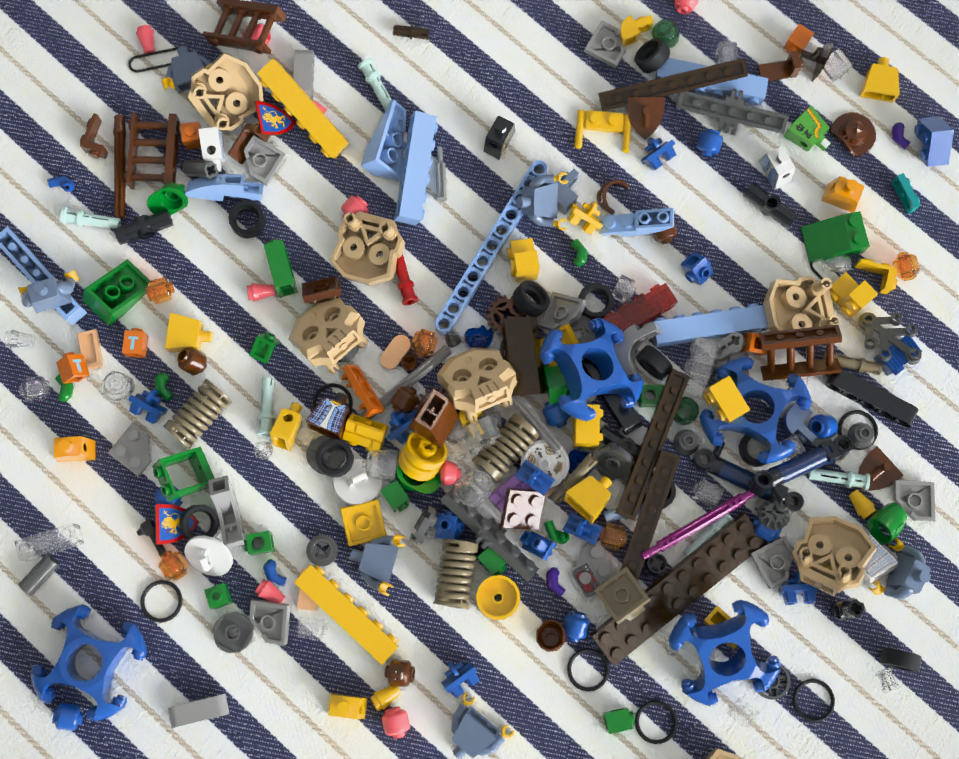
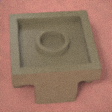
(623, 596)

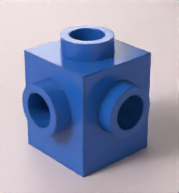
(697, 268)
(449, 526)

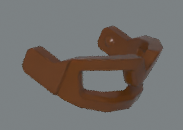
(603, 190)

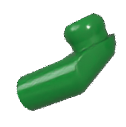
(581, 253)
(160, 386)
(66, 389)
(556, 535)

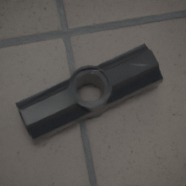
(780, 211)
(143, 227)
(611, 435)
(847, 609)

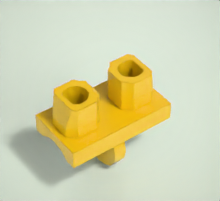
(591, 221)

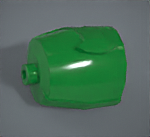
(891, 519)

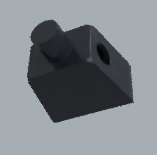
(500, 134)

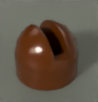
(409, 362)

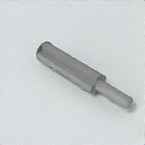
(440, 176)

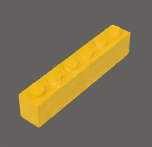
(303, 108)
(346, 614)

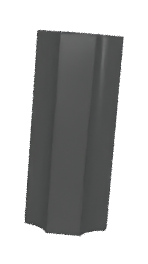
(200, 168)
(38, 575)

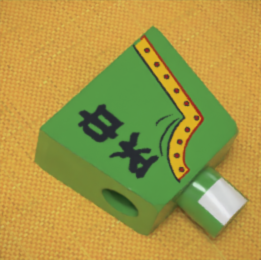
(808, 131)

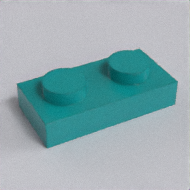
(905, 192)

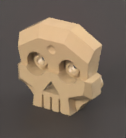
(237, 84)
(363, 263)
(810, 309)
(328, 332)
(477, 380)
(839, 541)

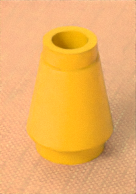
(862, 505)
(384, 697)

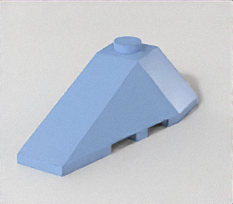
(385, 150)

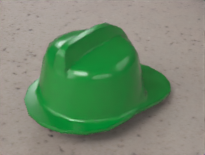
(169, 197)
(414, 485)

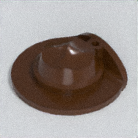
(854, 133)

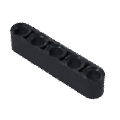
(872, 397)
(625, 418)

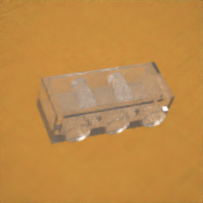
(700, 366)
(472, 438)
(49, 542)

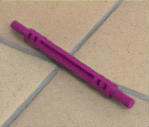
(699, 523)

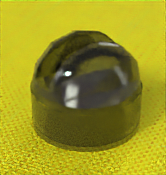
(452, 340)

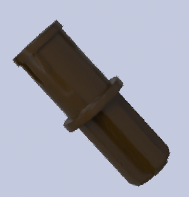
(411, 32)

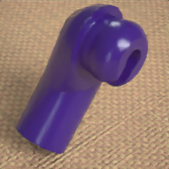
(898, 135)
(552, 581)

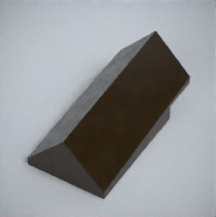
(522, 352)

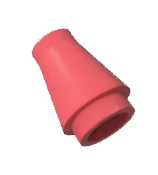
(146, 38)
(260, 291)
(269, 592)

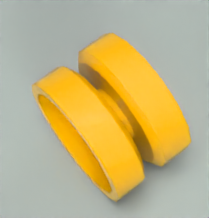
(421, 458)
(498, 585)

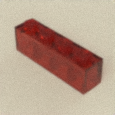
(644, 308)

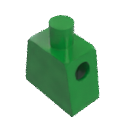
(555, 383)

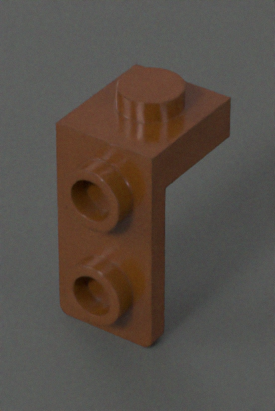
(782, 69)
(87, 140)
(237, 149)

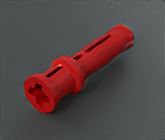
(405, 284)

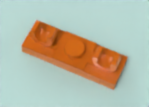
(362, 390)

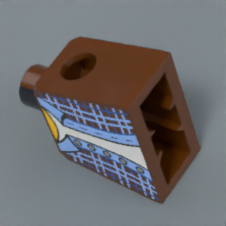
(330, 417)

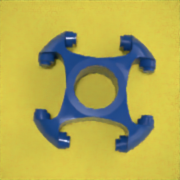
(603, 355)
(774, 397)
(740, 667)
(65, 669)

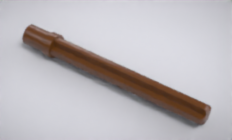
(119, 166)

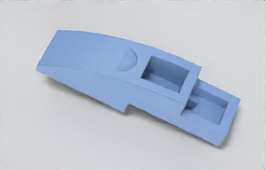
(224, 185)
(638, 223)

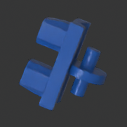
(665, 149)
(149, 402)
(400, 424)
(535, 477)
(582, 528)
(537, 545)
(799, 588)
(457, 675)

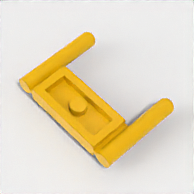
(603, 122)

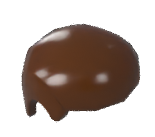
(550, 635)

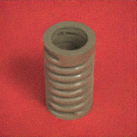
(197, 414)
(506, 432)
(451, 567)

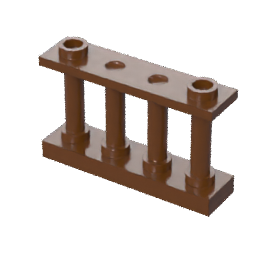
(245, 9)
(170, 143)
(798, 338)

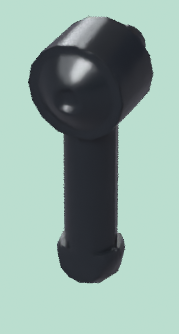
(148, 529)

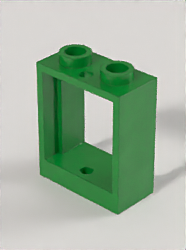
(280, 268)
(199, 464)

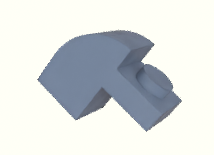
(565, 194)
(793, 423)

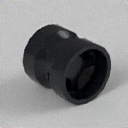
(659, 563)

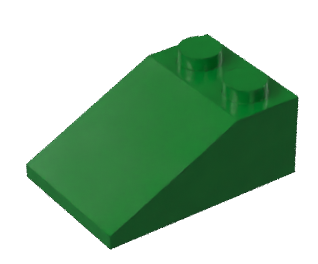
(835, 237)
(116, 292)

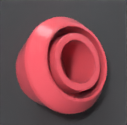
(685, 6)
(449, 473)

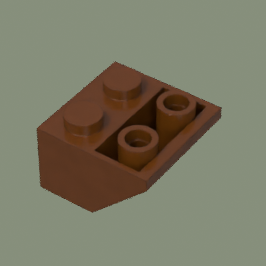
(434, 418)

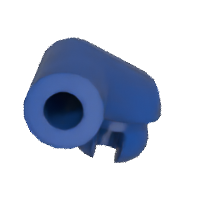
(271, 574)

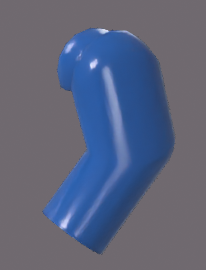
(62, 181)

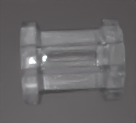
(887, 680)

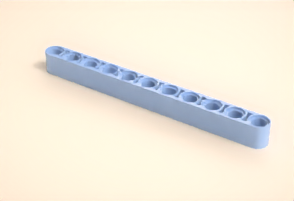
(486, 254)

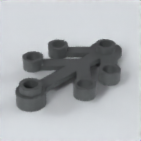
(889, 335)

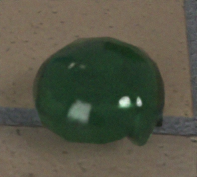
(667, 31)
(686, 412)

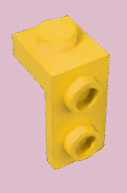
(889, 273)

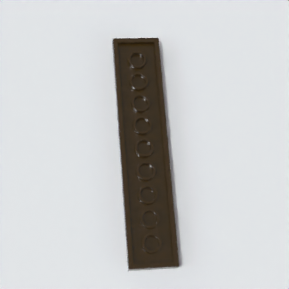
(680, 588)

